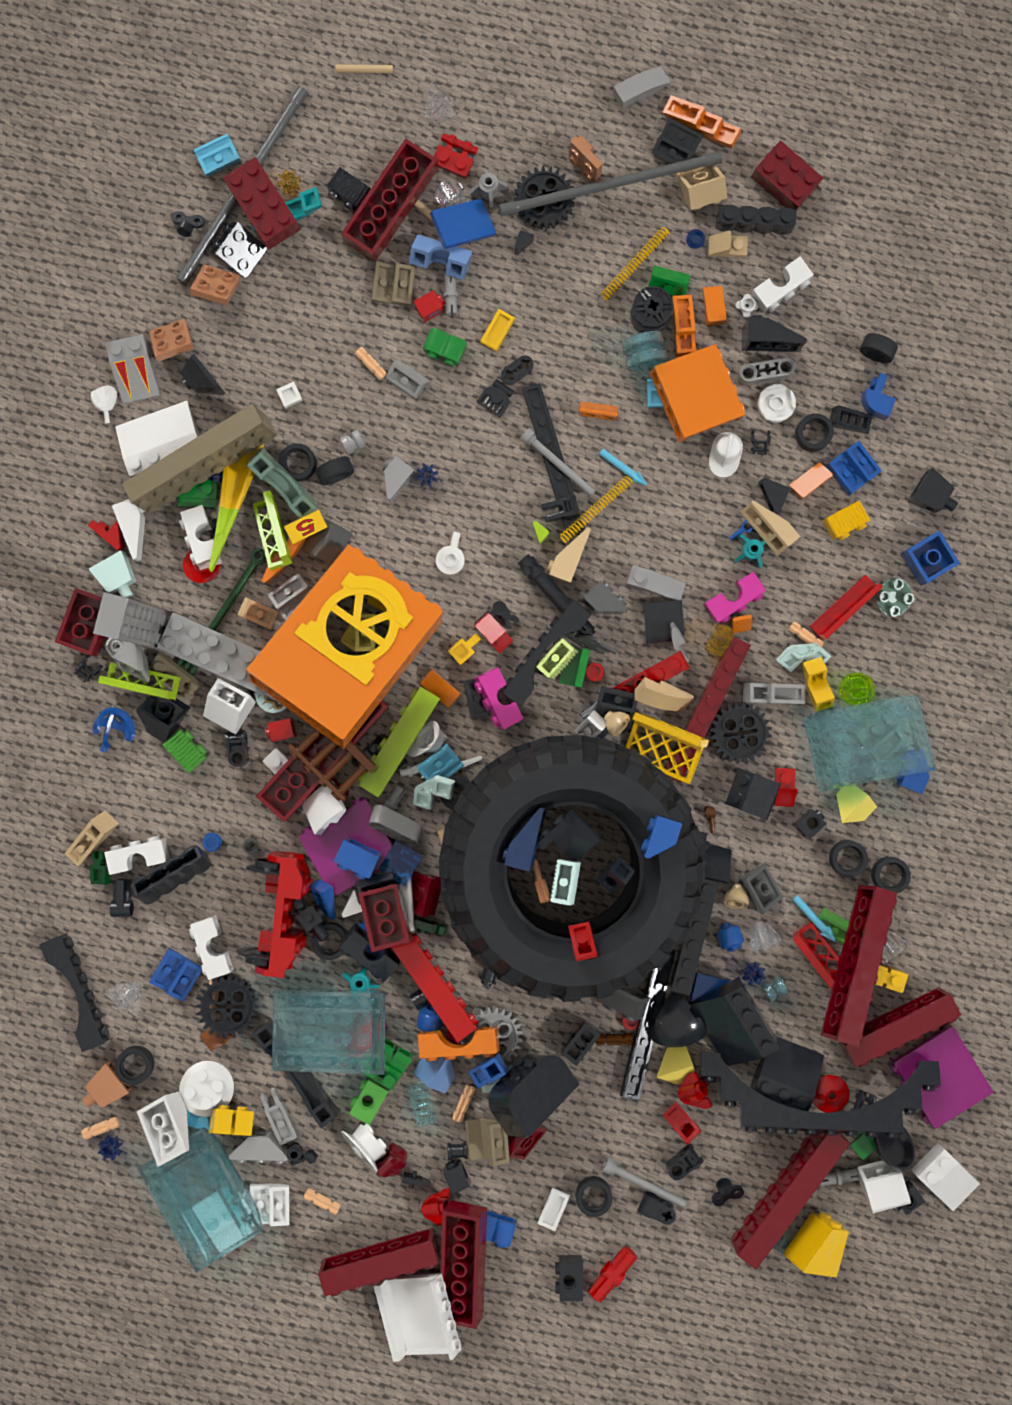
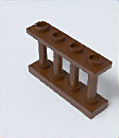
(351, 752)

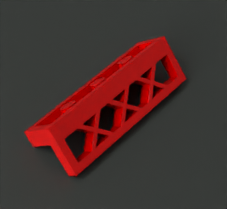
(845, 607)
(812, 955)

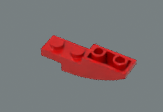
(661, 671)

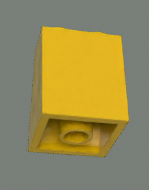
(818, 1245)

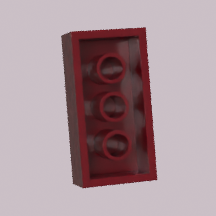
(261, 203)

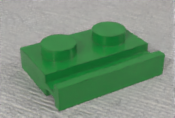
(201, 494)

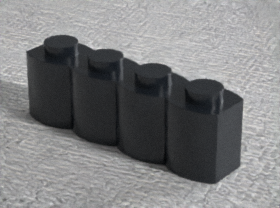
(759, 220)
(173, 873)

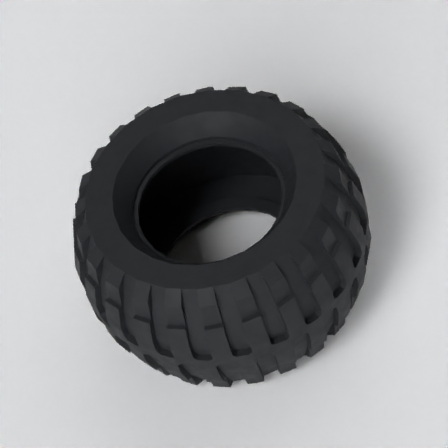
(539, 952)

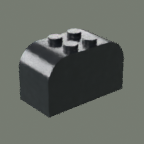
(530, 1093)

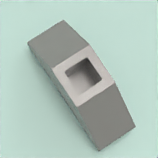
(259, 1147)

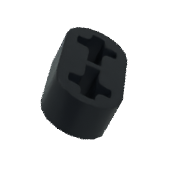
(519, 373)

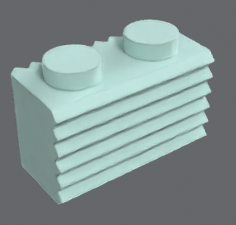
(565, 882)

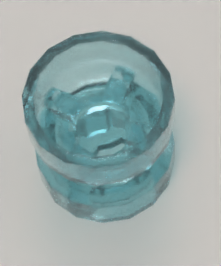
(778, 985)

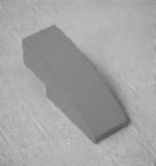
(640, 86)
(773, 693)

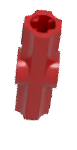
(612, 1274)

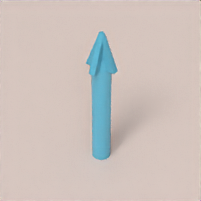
(636, 477)
(826, 931)

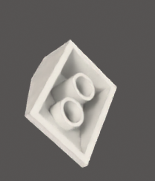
(166, 1127)
(945, 1177)

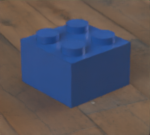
(930, 558)
(357, 858)

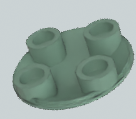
(894, 597)

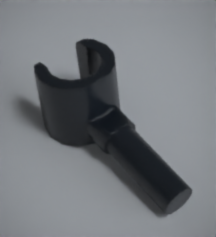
(310, 1156)

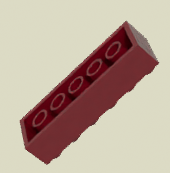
(390, 200)
(902, 1025)
(464, 1260)
(379, 1262)

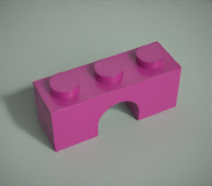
(749, 589)
(488, 685)

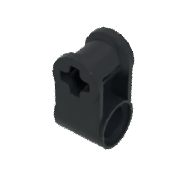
(237, 746)
(684, 1161)
(654, 1206)

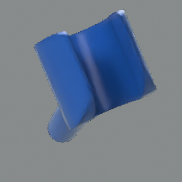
(741, 530)

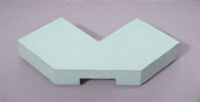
(795, 654)
(437, 786)

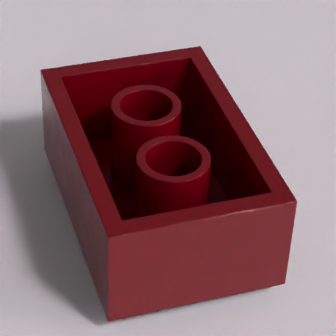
(787, 176)
(80, 622)
(385, 917)

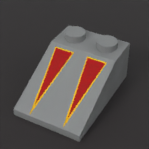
(133, 368)

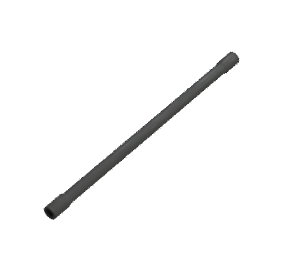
(703, 161)
(189, 268)

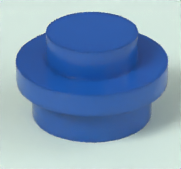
(212, 842)

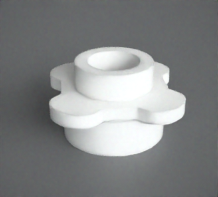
(747, 300)

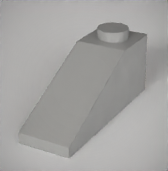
(655, 583)

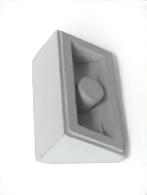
(406, 378)

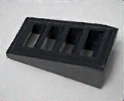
(838, 417)

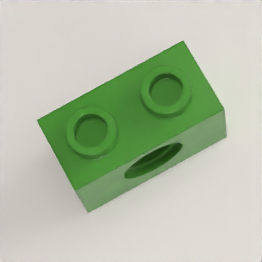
(363, 1110)

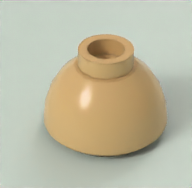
(616, 722)
(736, 897)

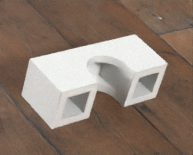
(796, 275)
(195, 523)
(120, 859)
(213, 963)

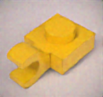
(463, 650)

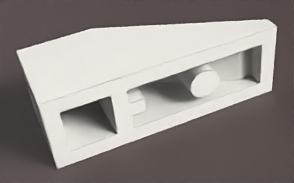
(132, 526)

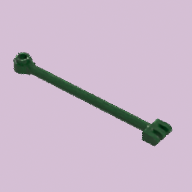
(230, 600)

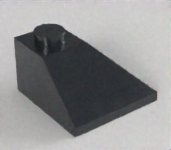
(199, 378)
(162, 716)

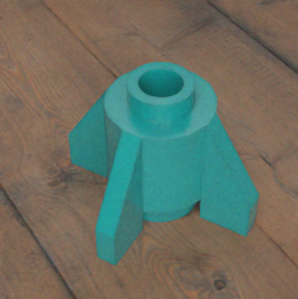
(746, 552)
(362, 976)

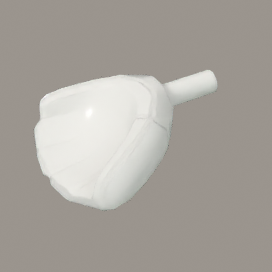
(104, 400)

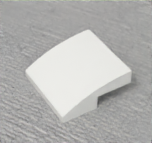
(323, 809)
(272, 1203)

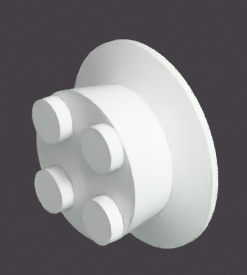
(206, 1087)
(366, 1145)

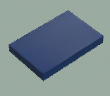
(463, 223)

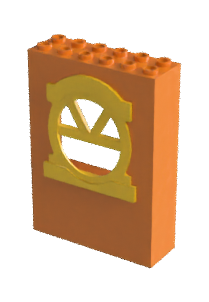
(338, 689)

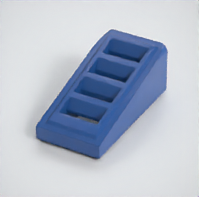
(324, 897)

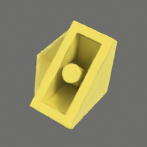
(358, 641)
(854, 804)
(675, 1065)

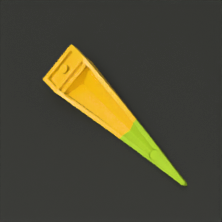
(234, 488)

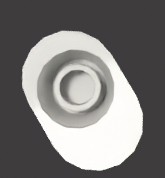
(725, 454)
(429, 740)

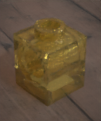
(717, 646)

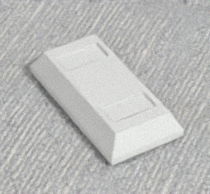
(553, 1209)

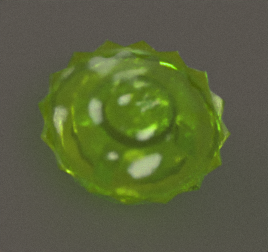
(857, 688)

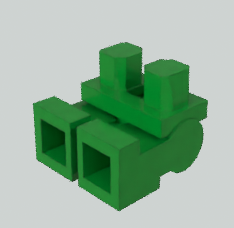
(395, 1065)

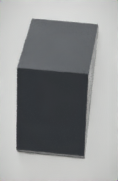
(774, 494)

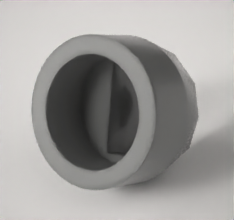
(253, 849)

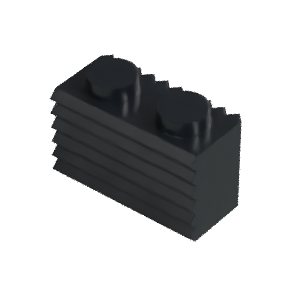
(347, 189)

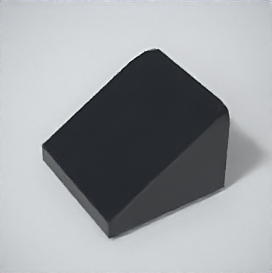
(523, 241)

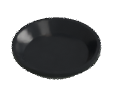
(897, 1152)

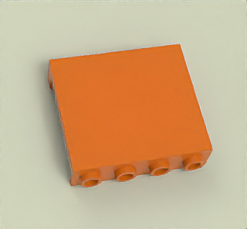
(697, 392)

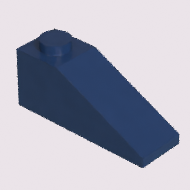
(524, 846)

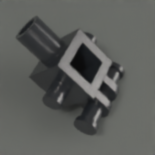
(311, 919)

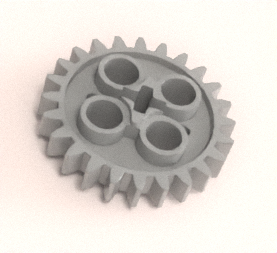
(498, 1018)

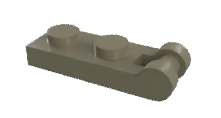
(165, 665)

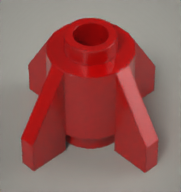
(694, 1092)
(434, 1205)

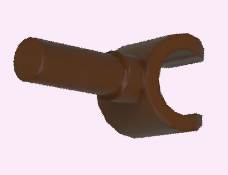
(710, 812)

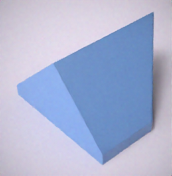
(435, 1074)

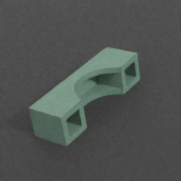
(272, 472)

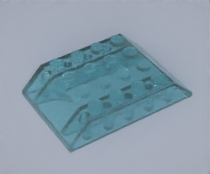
(869, 743)
(329, 1031)
(203, 1200)

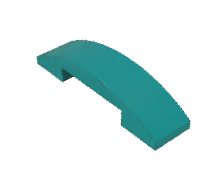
(304, 205)

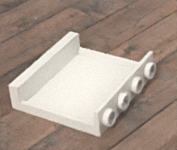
(417, 1316)

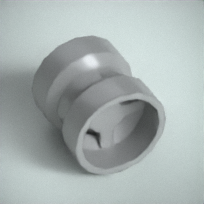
(352, 442)

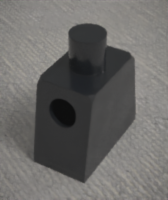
(933, 493)

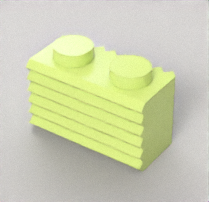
(557, 658)

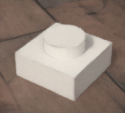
(289, 395)
(275, 760)

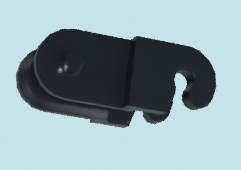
(754, 449)
(91, 673)

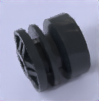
(646, 319)

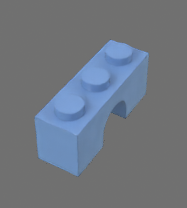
(427, 251)

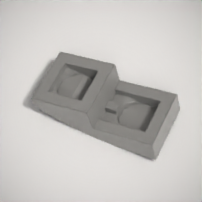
(677, 639)

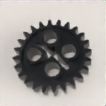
(538, 182)
(742, 749)
(227, 989)

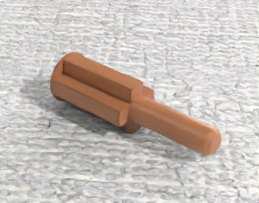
(541, 885)

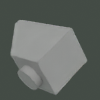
(396, 477)
(132, 660)

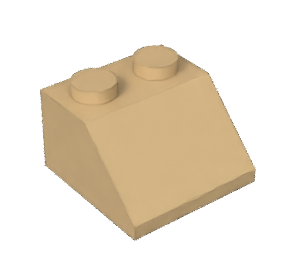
(702, 186)

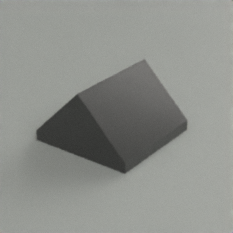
(327, 543)
(761, 888)

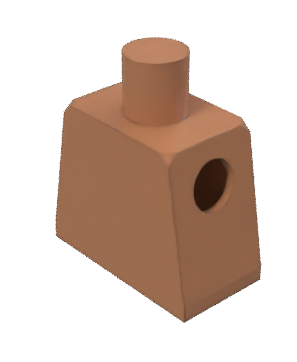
(105, 1087)

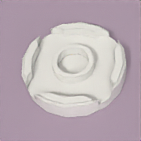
(776, 409)

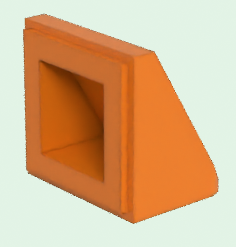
(741, 623)

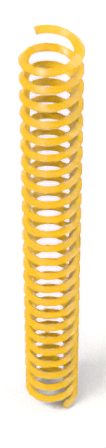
(638, 261)
(597, 510)

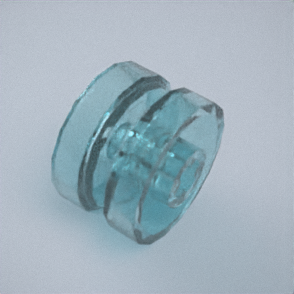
(644, 351)

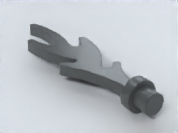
(589, 641)

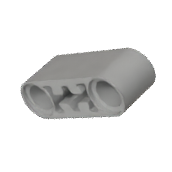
(758, 367)
(395, 825)

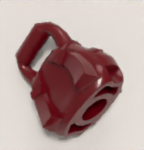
(392, 1162)

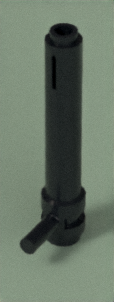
(537, 574)

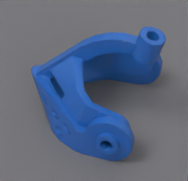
(126, 726)

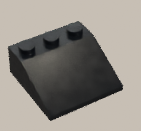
(789, 1075)

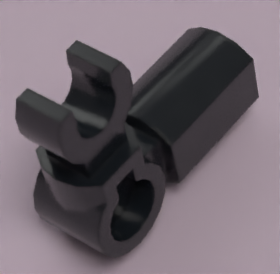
(501, 610)

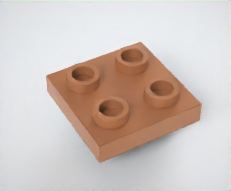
(582, 156)
(215, 284)
(171, 340)

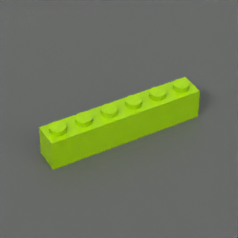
(400, 740)

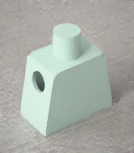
(115, 574)

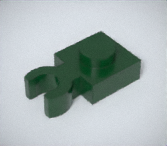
(99, 871)
(425, 926)

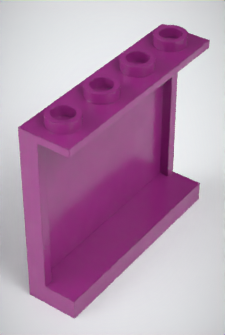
(324, 847)
(959, 1075)

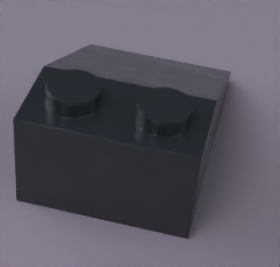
(769, 336)

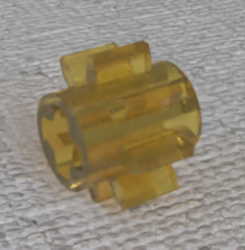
(290, 186)

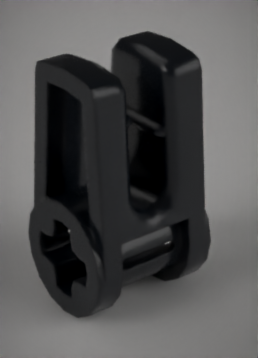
(563, 503)

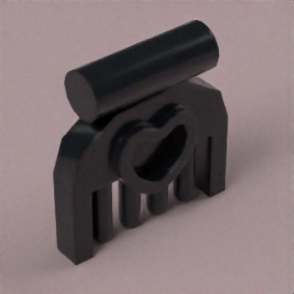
(498, 396)

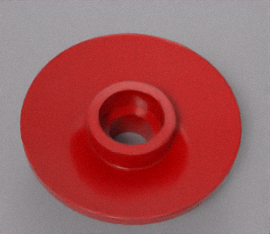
(197, 575)
(831, 1084)

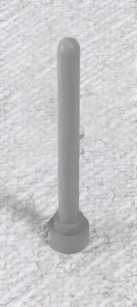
(529, 438)
(610, 1167)

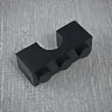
(379, 964)

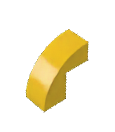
(817, 685)

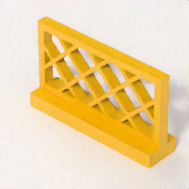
(674, 733)

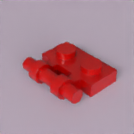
(452, 161)

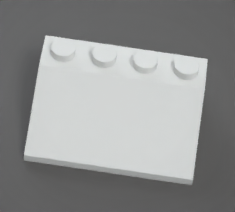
(155, 436)

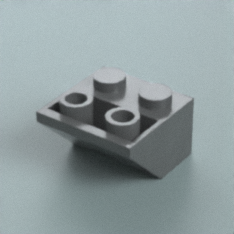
(603, 601)

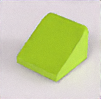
(540, 532)

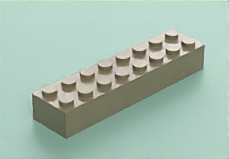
(200, 459)

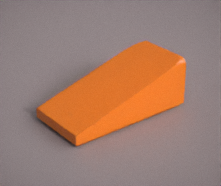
(714, 306)

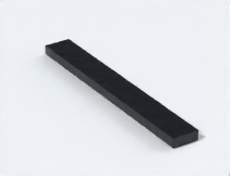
(546, 435)
(643, 1035)

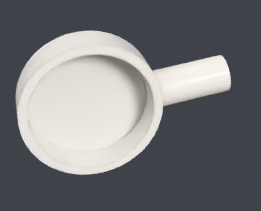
(450, 558)

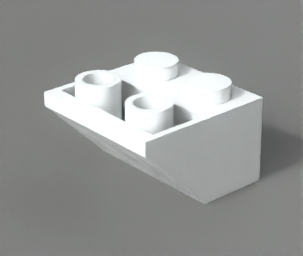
(227, 706)
(883, 1186)

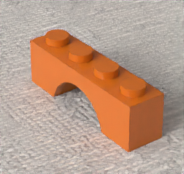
(434, 1045)

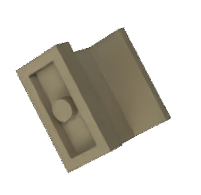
(487, 1141)

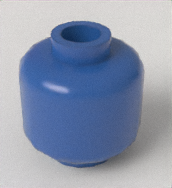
(730, 937)
(428, 1019)

